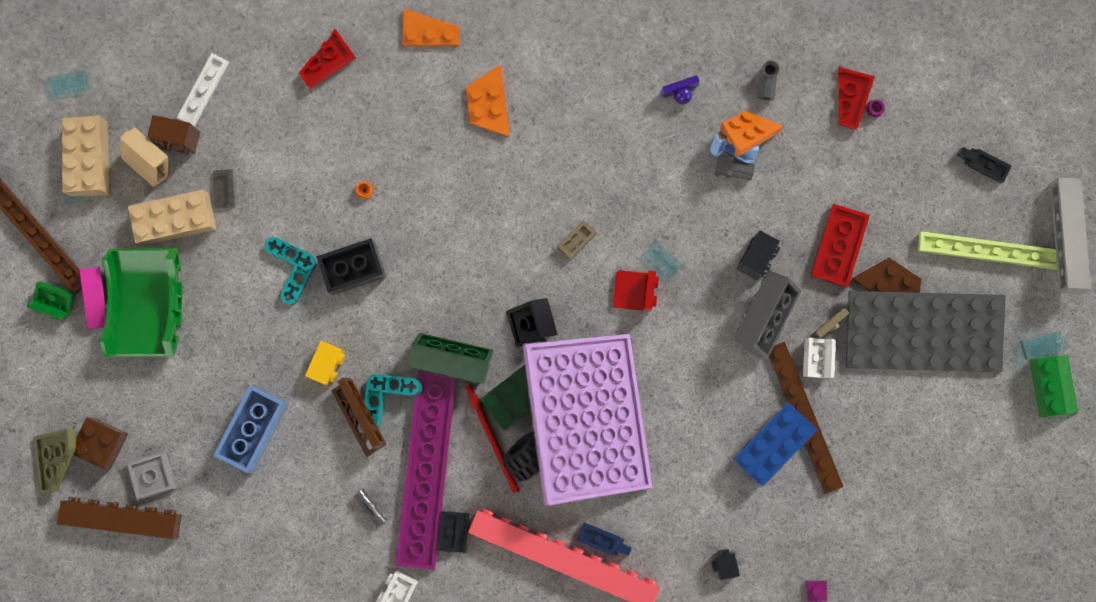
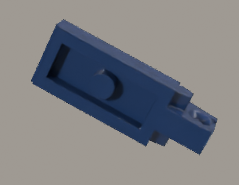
(602, 540)

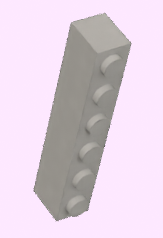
(1070, 236)

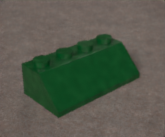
(450, 358)

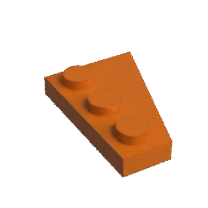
(428, 31)

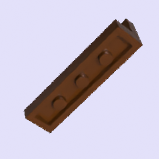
(362, 417)

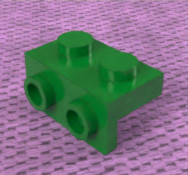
(51, 301)

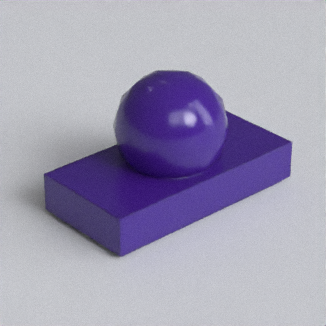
(681, 89)

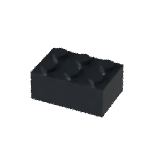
(351, 266)

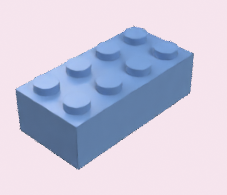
(251, 429)

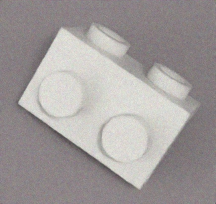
(819, 358)
(399, 588)

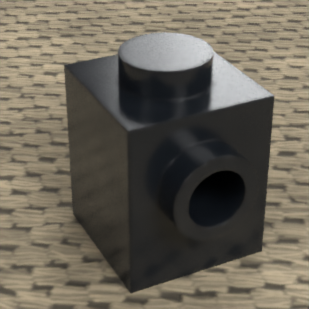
(725, 564)

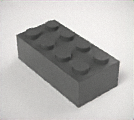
(767, 314)

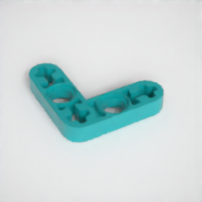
(298, 269)
(380, 390)

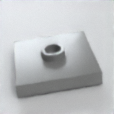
(151, 475)

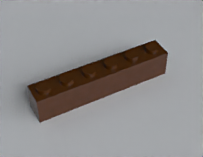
(119, 519)

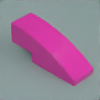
(93, 297)

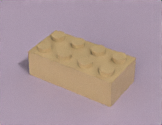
(85, 156)
(172, 217)

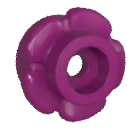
(870, 108)

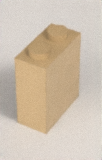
(144, 157)

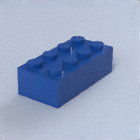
(775, 444)

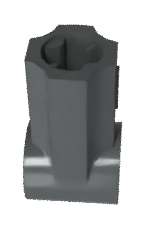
(768, 82)
(733, 168)

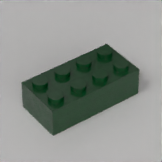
(509, 399)

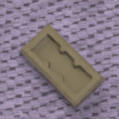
(577, 240)
(832, 324)

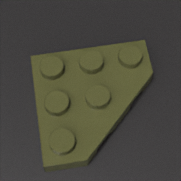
(53, 457)

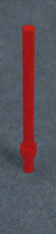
(476, 404)

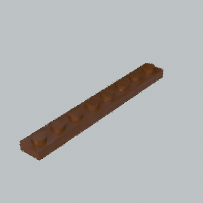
(39, 238)
(798, 399)

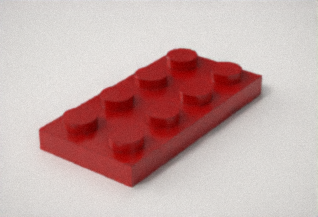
(840, 245)

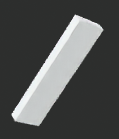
(203, 89)

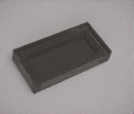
(224, 188)

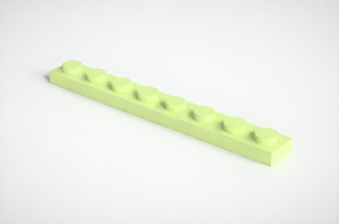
(987, 250)

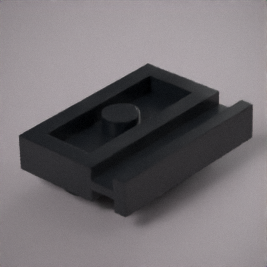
(453, 531)

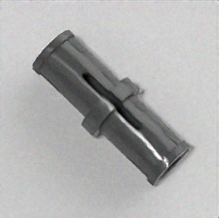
(370, 507)

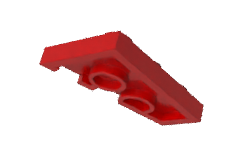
(328, 60)
(852, 96)

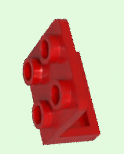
(635, 290)

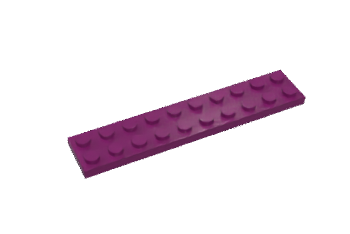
(426, 472)

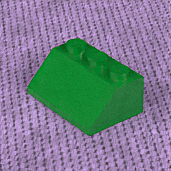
(1053, 386)

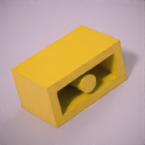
(325, 363)

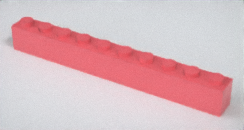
(563, 559)

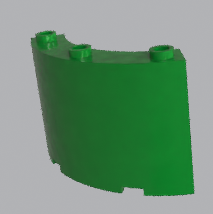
(142, 302)

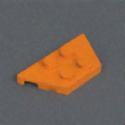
(488, 102)
(748, 131)

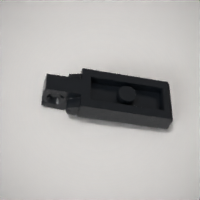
(985, 163)

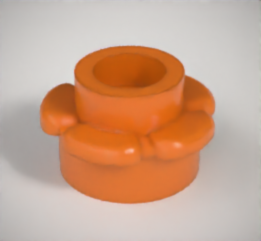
(364, 185)

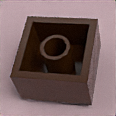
(173, 134)
(99, 443)

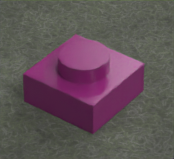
(816, 590)

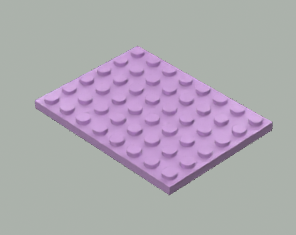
(587, 418)

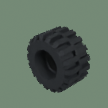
(522, 458)

